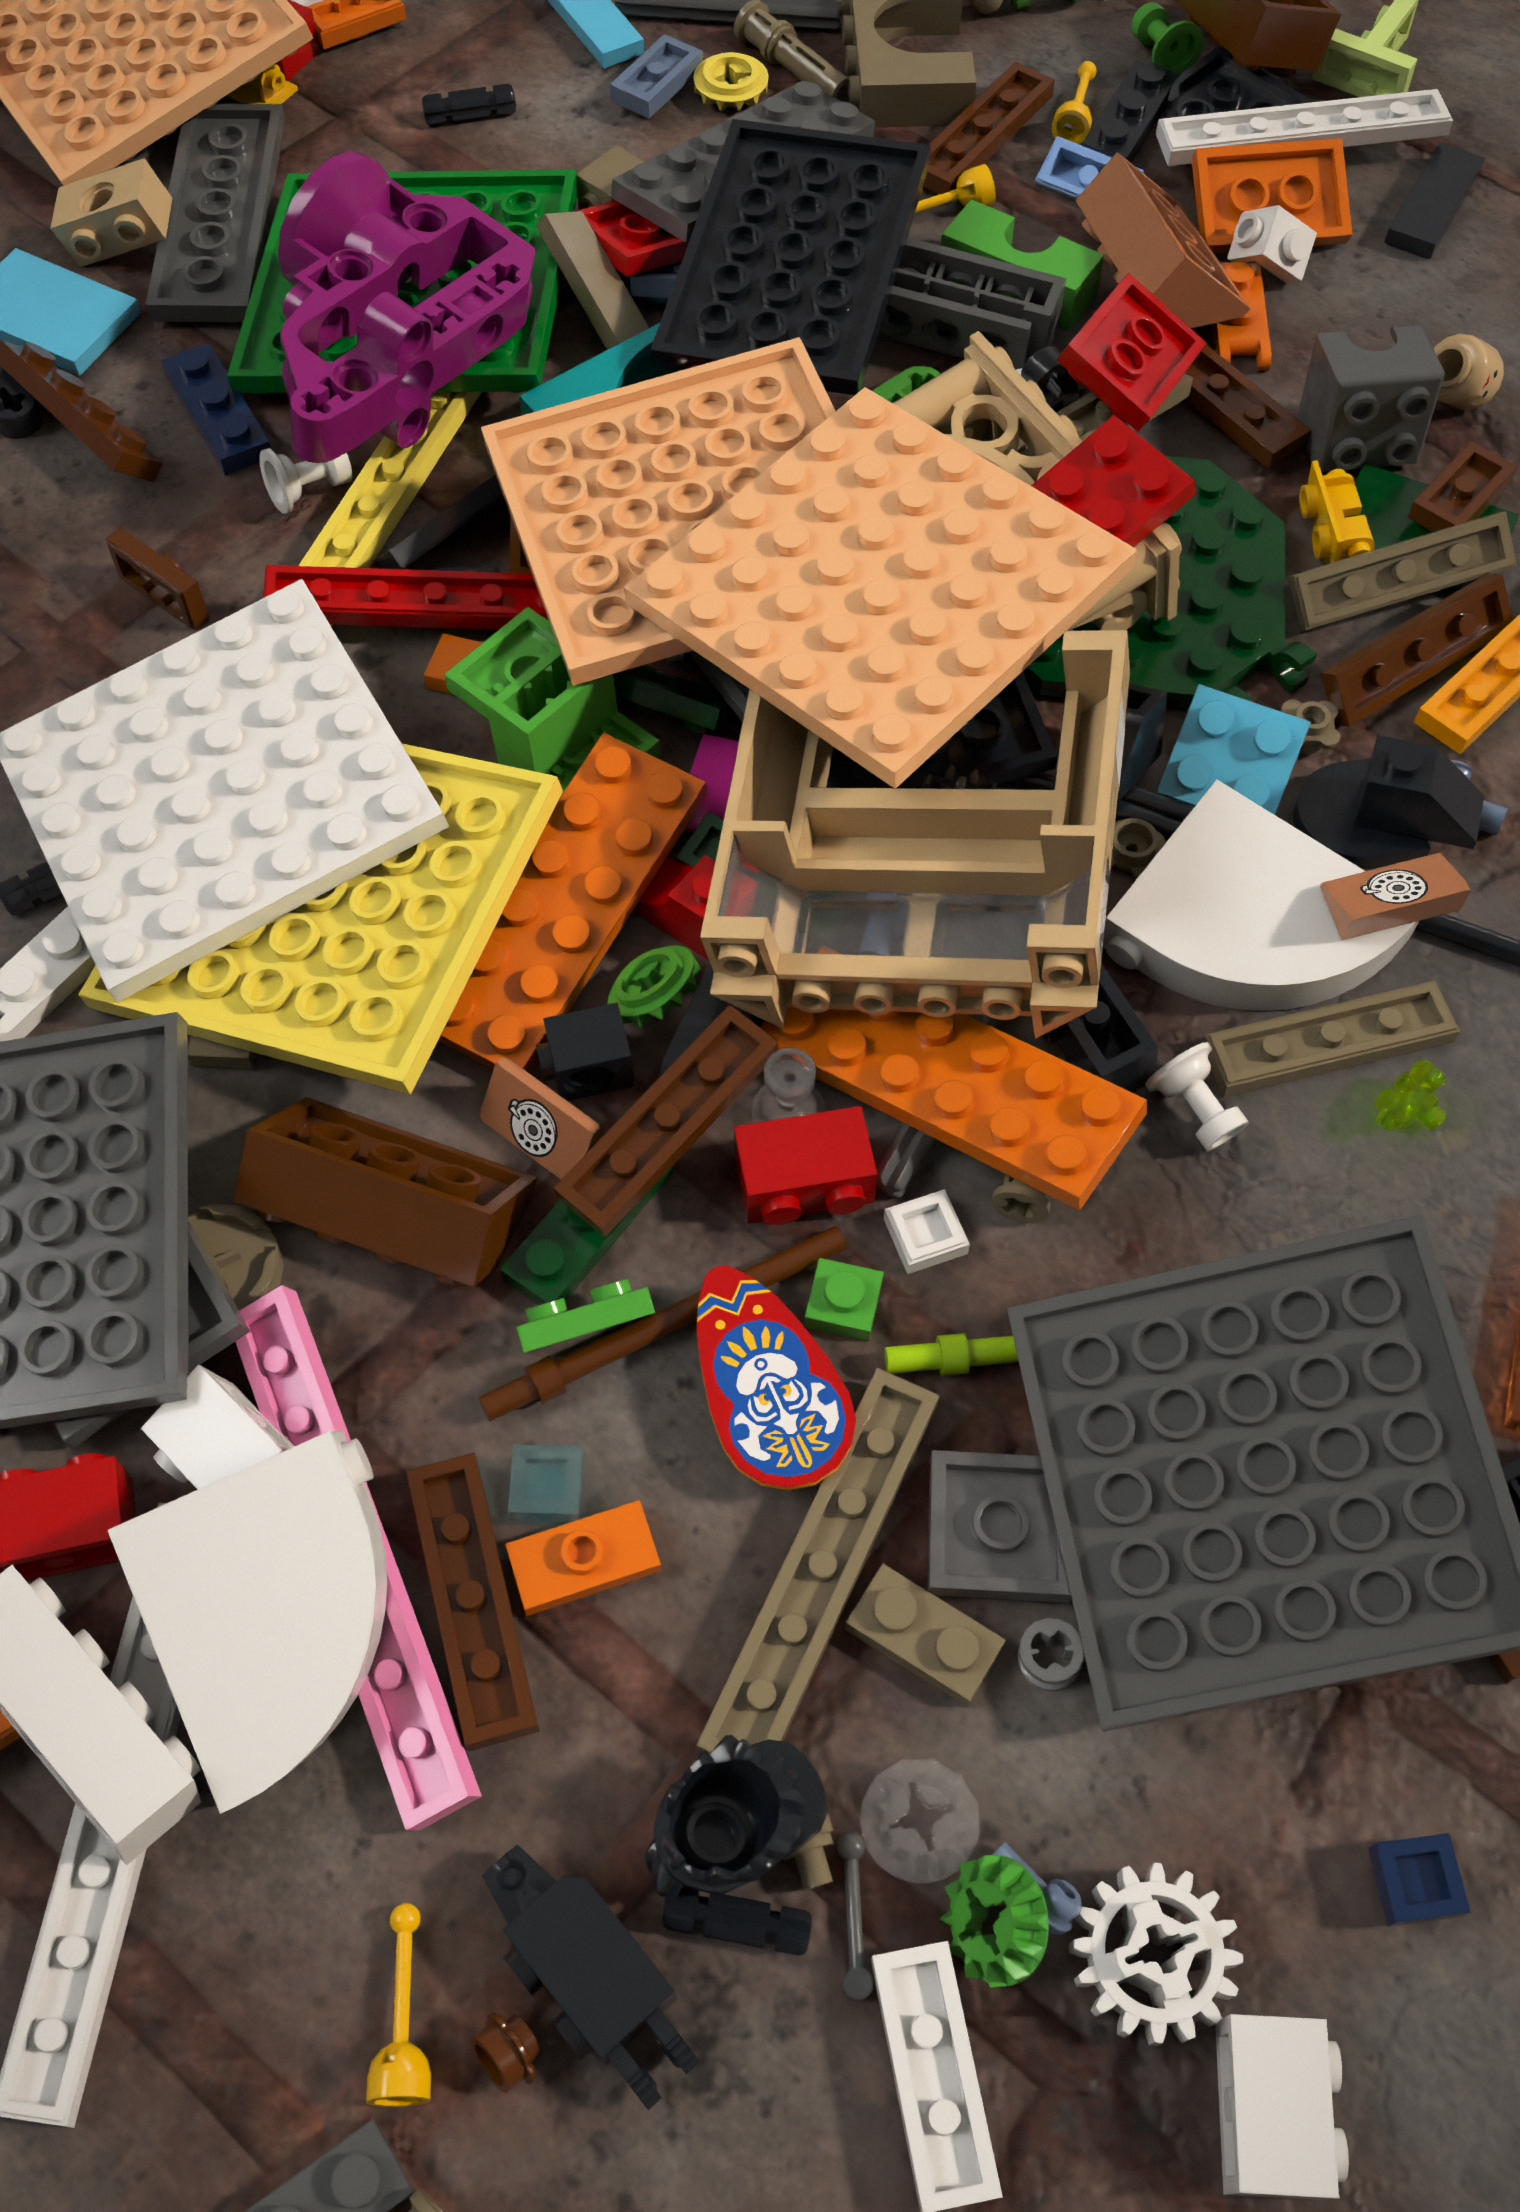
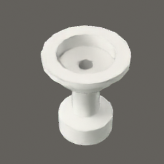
(285, 479)
(1186, 1077)

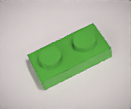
(610, 1306)

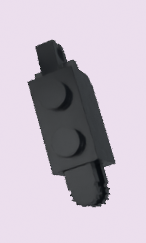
(589, 1966)

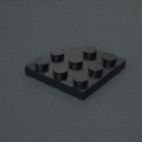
(1221, 86)

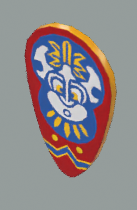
(769, 1385)

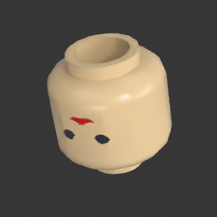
(1471, 371)

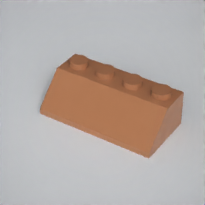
(1158, 244)

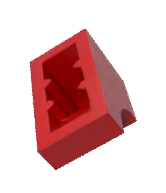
(679, 900)

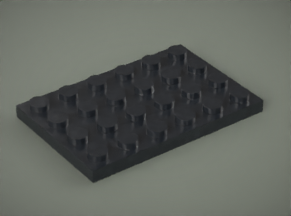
(794, 245)

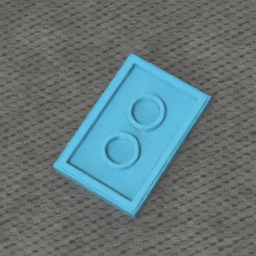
(60, 310)

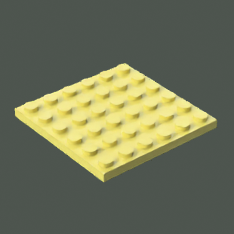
(380, 961)

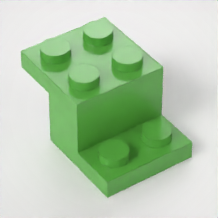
(533, 707)

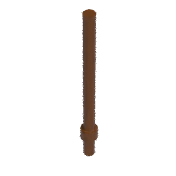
(548, 1378)

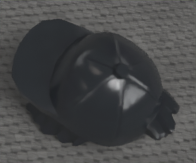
(734, 1816)

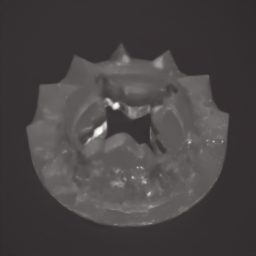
(902, 1850)

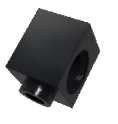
(586, 1052)

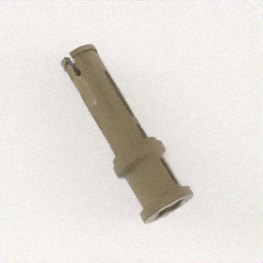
(781, 46)

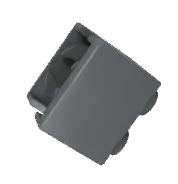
(1370, 402)

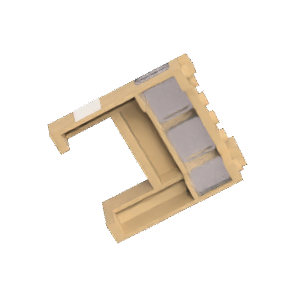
(920, 891)

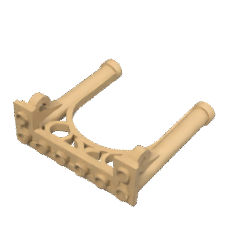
(995, 400)

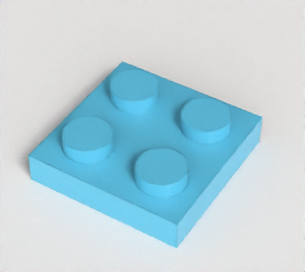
(1236, 744)

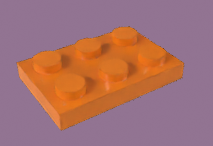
(1297, 175)

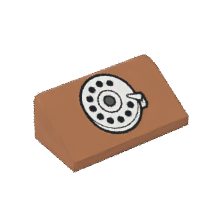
(1394, 895)
(537, 1119)

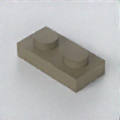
(924, 1635)

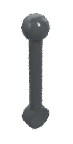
(857, 1981)

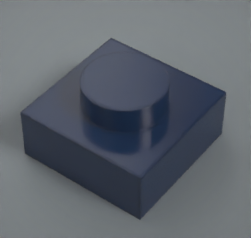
(1418, 1880)

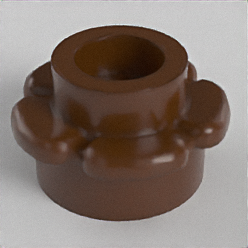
(506, 2051)

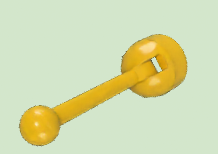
(1074, 111)
(972, 184)
(400, 2071)

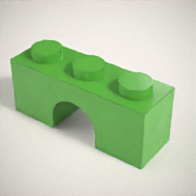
(990, 233)

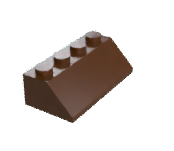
(383, 1190)

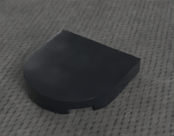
(1328, 812)

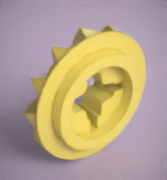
(745, 73)

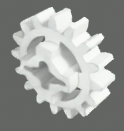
(1166, 1986)

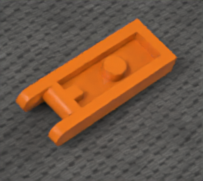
(1248, 333)

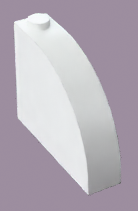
(1241, 915)
(263, 1607)

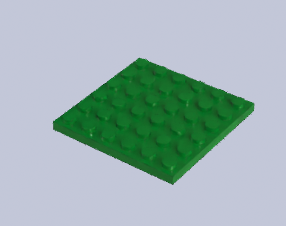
(508, 196)

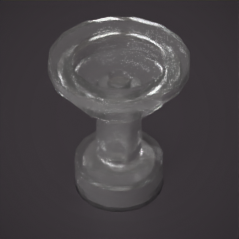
(787, 1087)

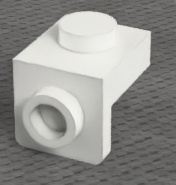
(1273, 241)

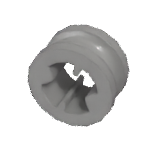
(1055, 1676)

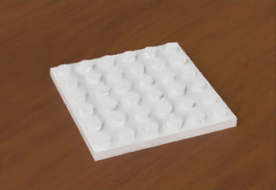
(214, 788)

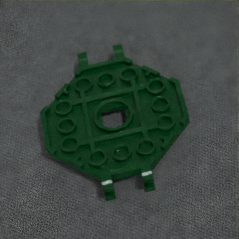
(1226, 602)

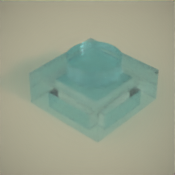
(546, 1483)

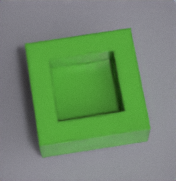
(843, 1299)

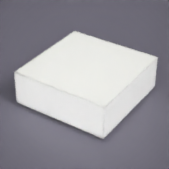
(926, 1231)

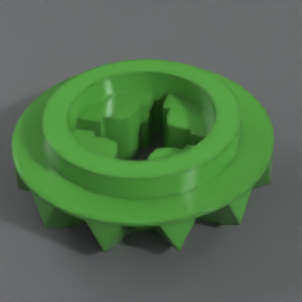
(654, 984)
(1019, 1932)

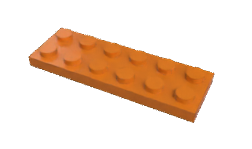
(572, 899)
(974, 1092)

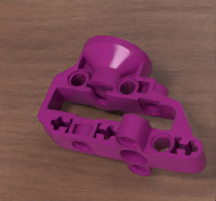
(347, 254)

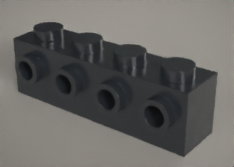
(1109, 1040)

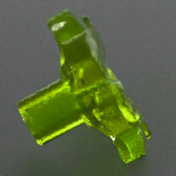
(1412, 1099)

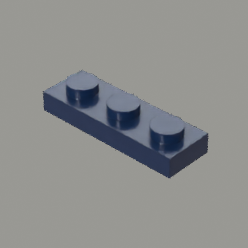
(215, 409)

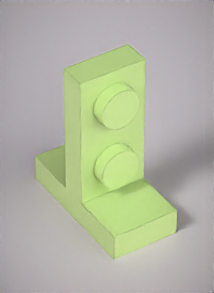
(1372, 62)

